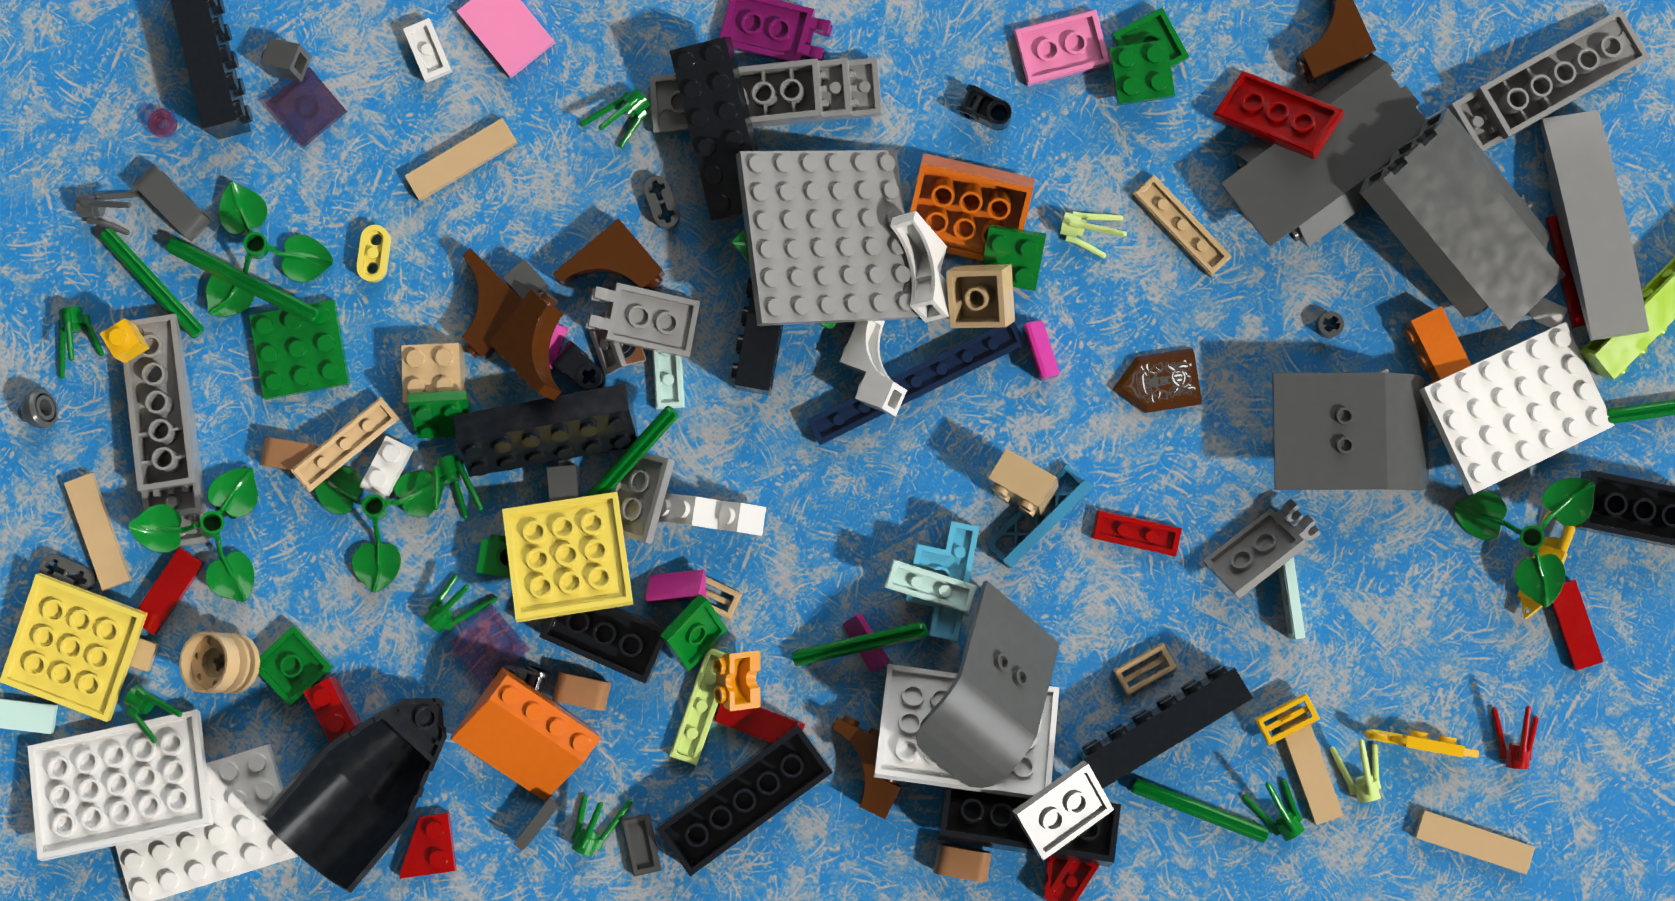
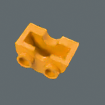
(737, 680)

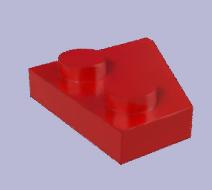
(430, 847)
(1066, 879)

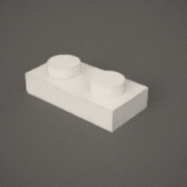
(427, 50)
(386, 467)

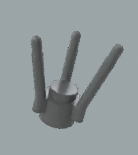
(94, 206)

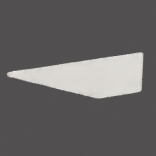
(1548, 313)

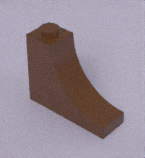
(1340, 45)
(614, 253)
(494, 307)
(527, 338)

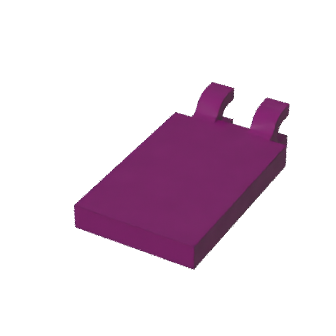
(774, 29)

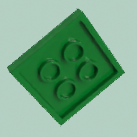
(299, 355)

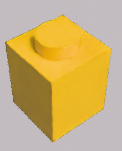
(124, 340)

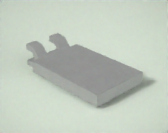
(646, 319)
(1261, 548)

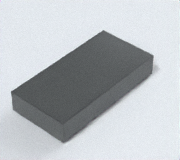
(537, 823)
(641, 844)

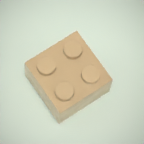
(980, 296)
(432, 368)
(1023, 483)

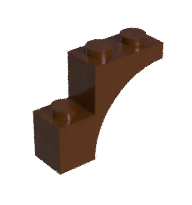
(878, 792)

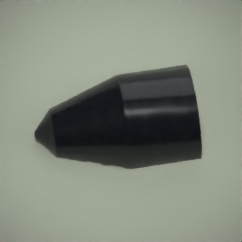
(359, 791)

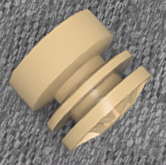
(219, 662)

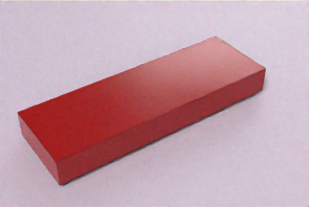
(1136, 533)
(169, 589)
(1576, 627)
(756, 722)

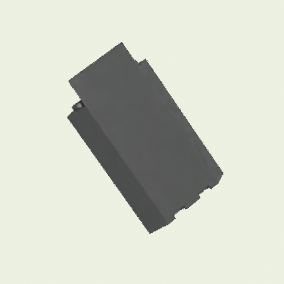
(1311, 197)
(1464, 222)

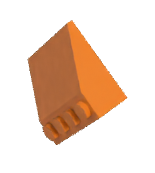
(965, 198)
(525, 735)

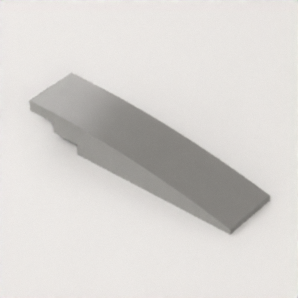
(1549, 81)
(786, 93)
(1593, 225)
(164, 426)

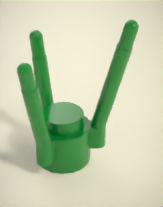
(632, 104)
(71, 322)
(449, 470)
(440, 613)
(142, 701)
(1288, 821)
(586, 839)

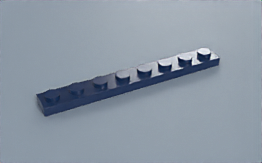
(920, 380)

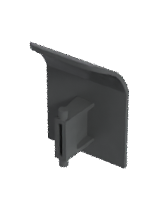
(1349, 431)
(997, 697)

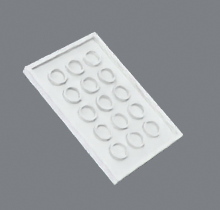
(1516, 408)
(910, 697)
(119, 786)
(234, 844)

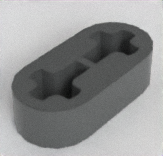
(668, 199)
(70, 567)

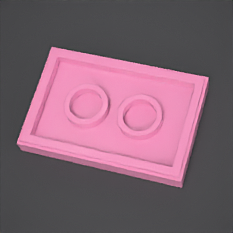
(507, 32)
(1061, 47)

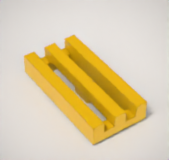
(1289, 704)

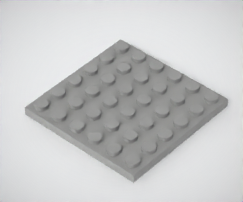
(824, 236)

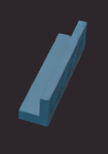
(1044, 525)

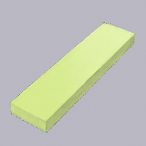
(698, 713)

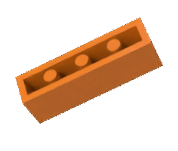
(1437, 344)

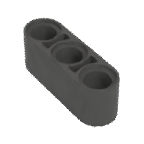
(172, 202)

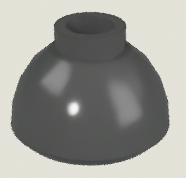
(39, 409)

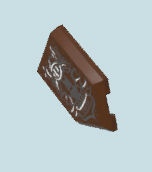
(1161, 381)

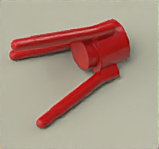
(1518, 754)

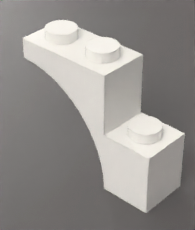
(925, 258)
(863, 356)
(713, 514)

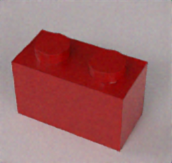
(332, 707)

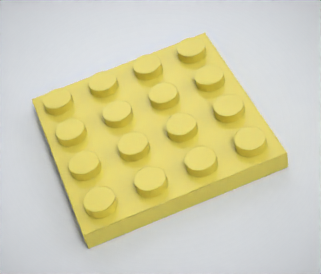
(567, 557)
(73, 647)

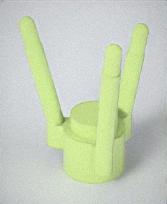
(1074, 226)
(1368, 785)

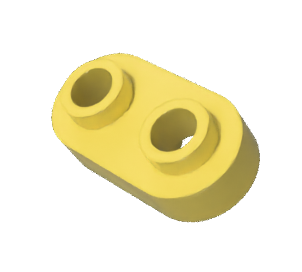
(373, 254)

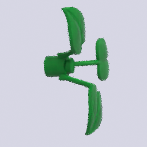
(241, 211)
(232, 492)
(377, 564)
(1536, 577)

